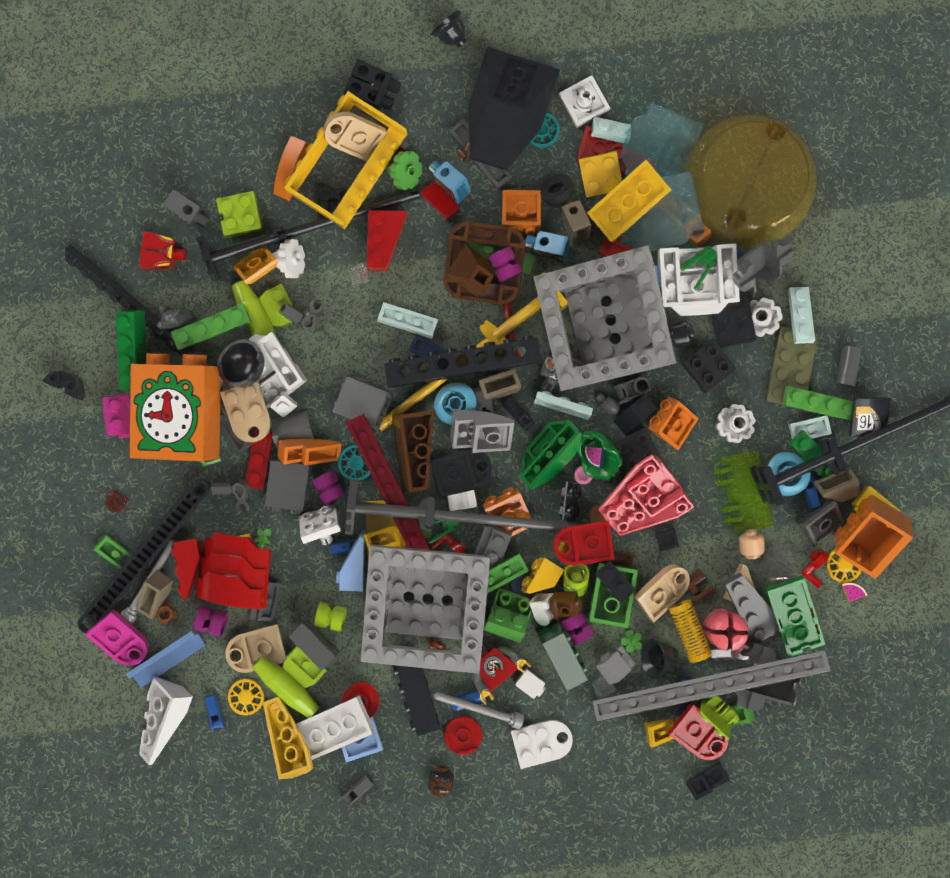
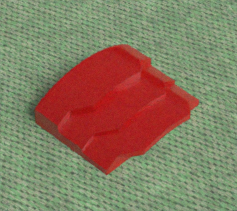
(234, 572)

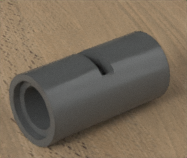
(848, 366)

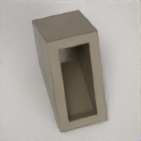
(500, 385)
(839, 486)
(154, 593)

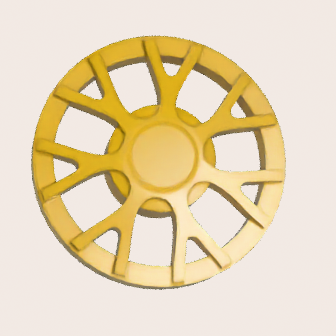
(842, 566)
(246, 696)

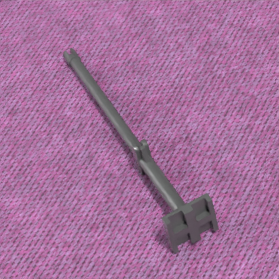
(426, 514)

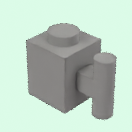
(615, 665)

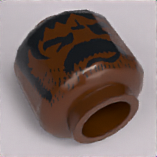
(440, 781)

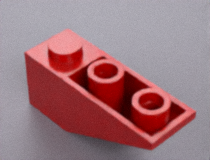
(188, 560)

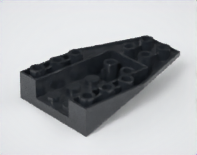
(508, 106)

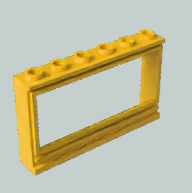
(368, 175)

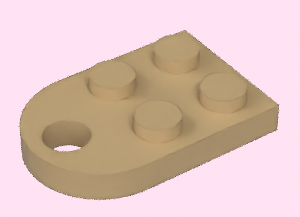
(355, 134)
(247, 409)
(662, 591)
(253, 644)

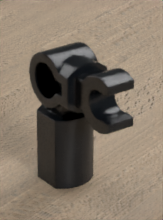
(328, 195)
(516, 412)

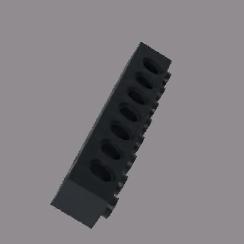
(396, 379)

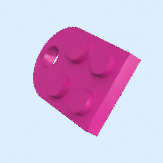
(118, 639)

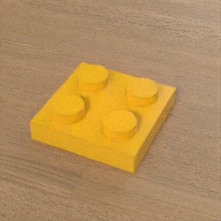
(600, 173)

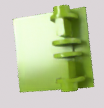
(720, 719)

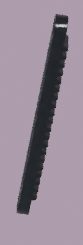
(144, 554)

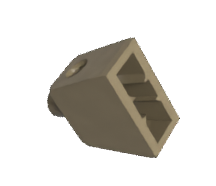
(575, 221)

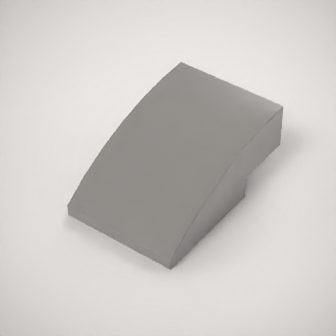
(481, 431)

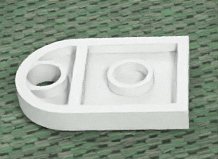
(539, 742)

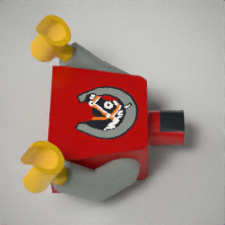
(496, 667)

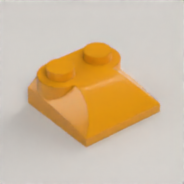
(255, 265)

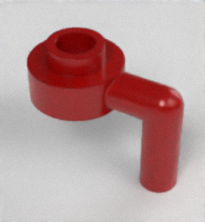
(456, 547)
(817, 559)

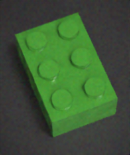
(605, 607)

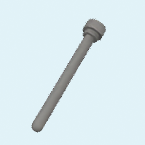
(130, 612)
(514, 719)

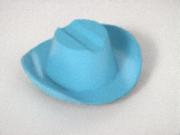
(454, 397)
(783, 462)

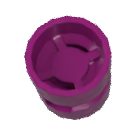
(505, 264)
(328, 486)
(571, 623)
(215, 626)

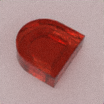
(116, 502)

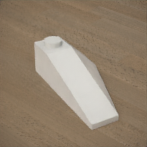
(166, 710)

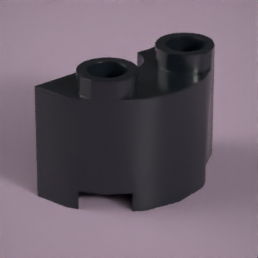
(71, 383)

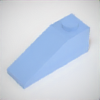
(353, 568)

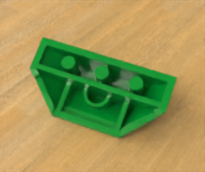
(549, 452)

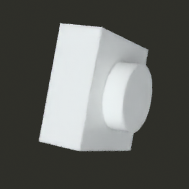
(283, 404)

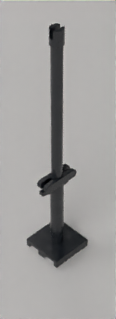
(280, 235)
(769, 484)

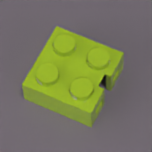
(239, 214)

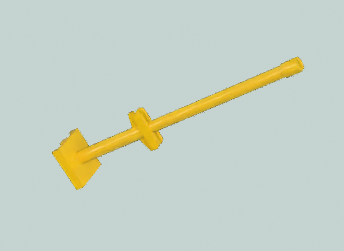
(492, 334)

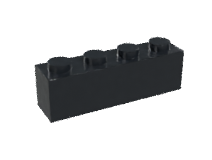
(418, 699)

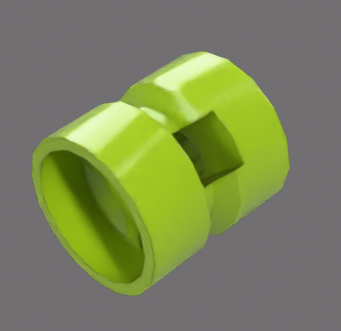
(576, 579)
(330, 616)

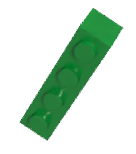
(130, 343)

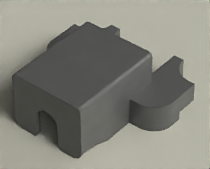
(762, 264)
(779, 692)

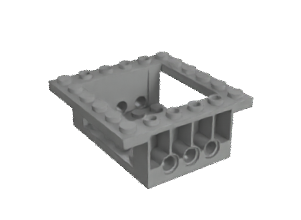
(638, 312)
(423, 571)

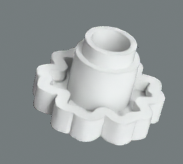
(290, 258)
(773, 316)
(726, 423)

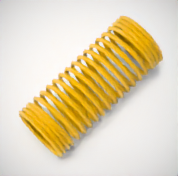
(675, 611)

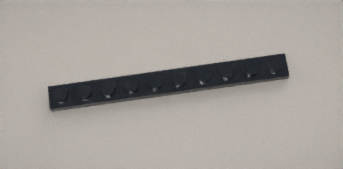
(121, 296)

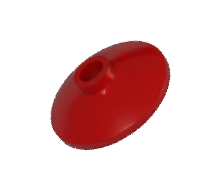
(367, 693)

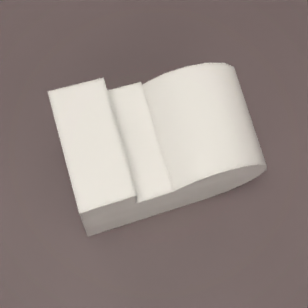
(462, 500)
(541, 608)

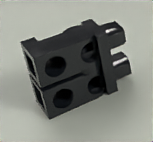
(372, 85)

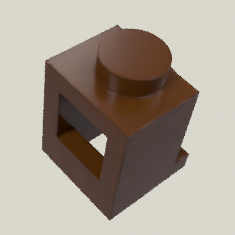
(565, 604)

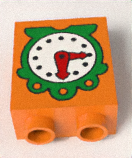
(175, 409)

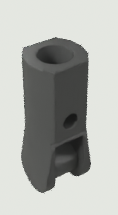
(359, 789)

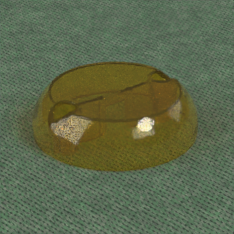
(752, 179)

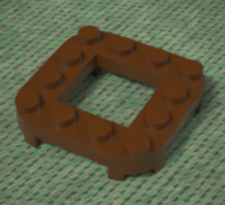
(492, 235)

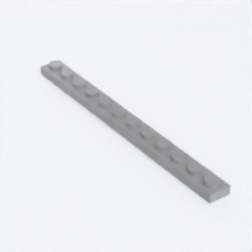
(711, 685)

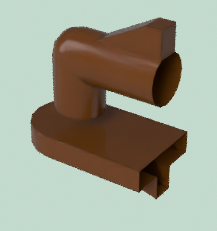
(694, 582)

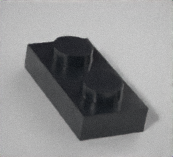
(615, 581)

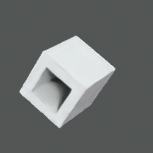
(530, 683)

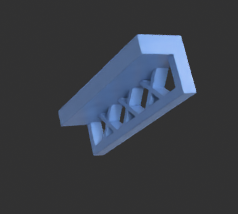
(167, 658)

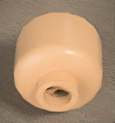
(751, 544)

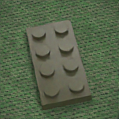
(790, 365)

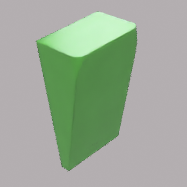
(111, 550)

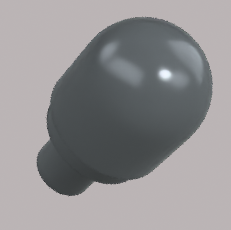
(608, 404)

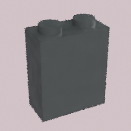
(362, 398)
(287, 487)
(313, 643)

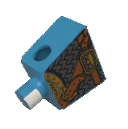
(450, 181)
(556, 248)

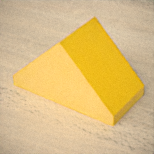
(384, 537)
(657, 731)

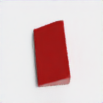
(439, 201)

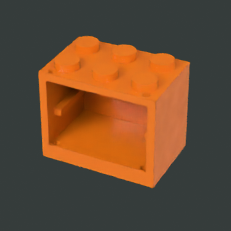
(873, 536)

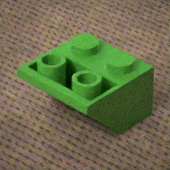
(509, 615)

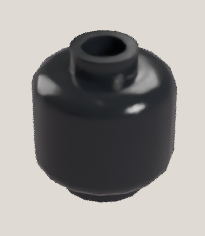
(681, 334)

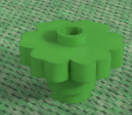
(405, 170)

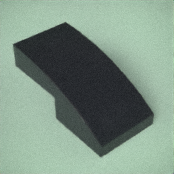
(707, 780)

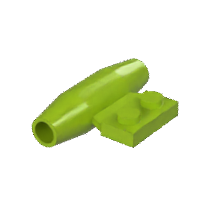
(263, 310)
(291, 680)

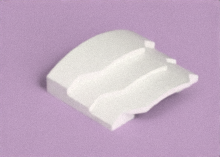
(714, 291)
(279, 369)

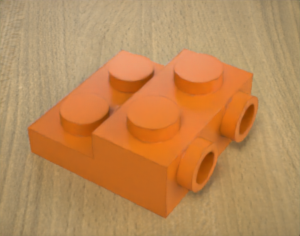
(522, 210)
(672, 422)
(508, 504)

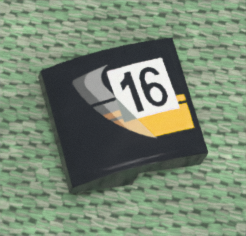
(868, 415)

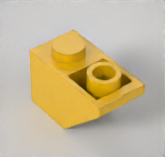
(543, 576)

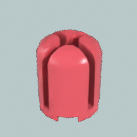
(721, 620)

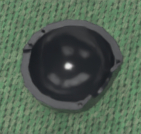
(241, 363)

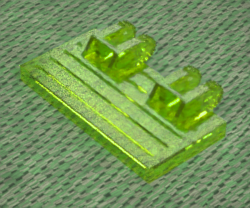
(752, 511)

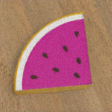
(853, 591)

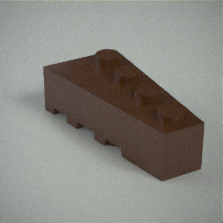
(414, 447)

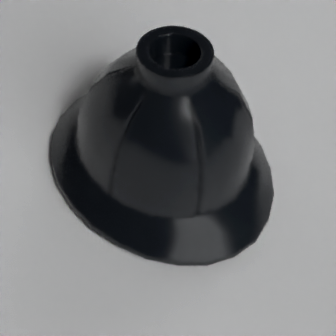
(451, 30)
(657, 658)

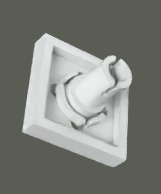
(587, 89)
(319, 524)

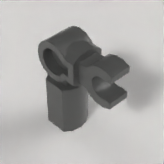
(304, 320)
(239, 489)

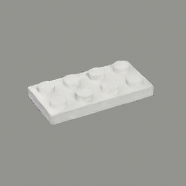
(336, 727)

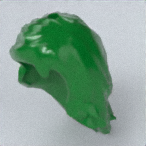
(612, 457)

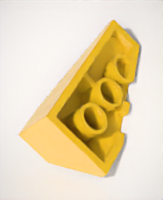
(288, 745)

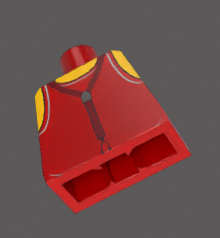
(159, 252)

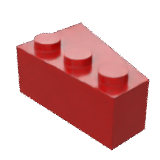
(383, 236)

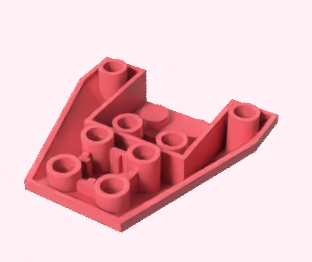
(645, 498)

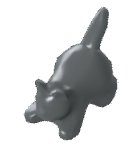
(175, 318)

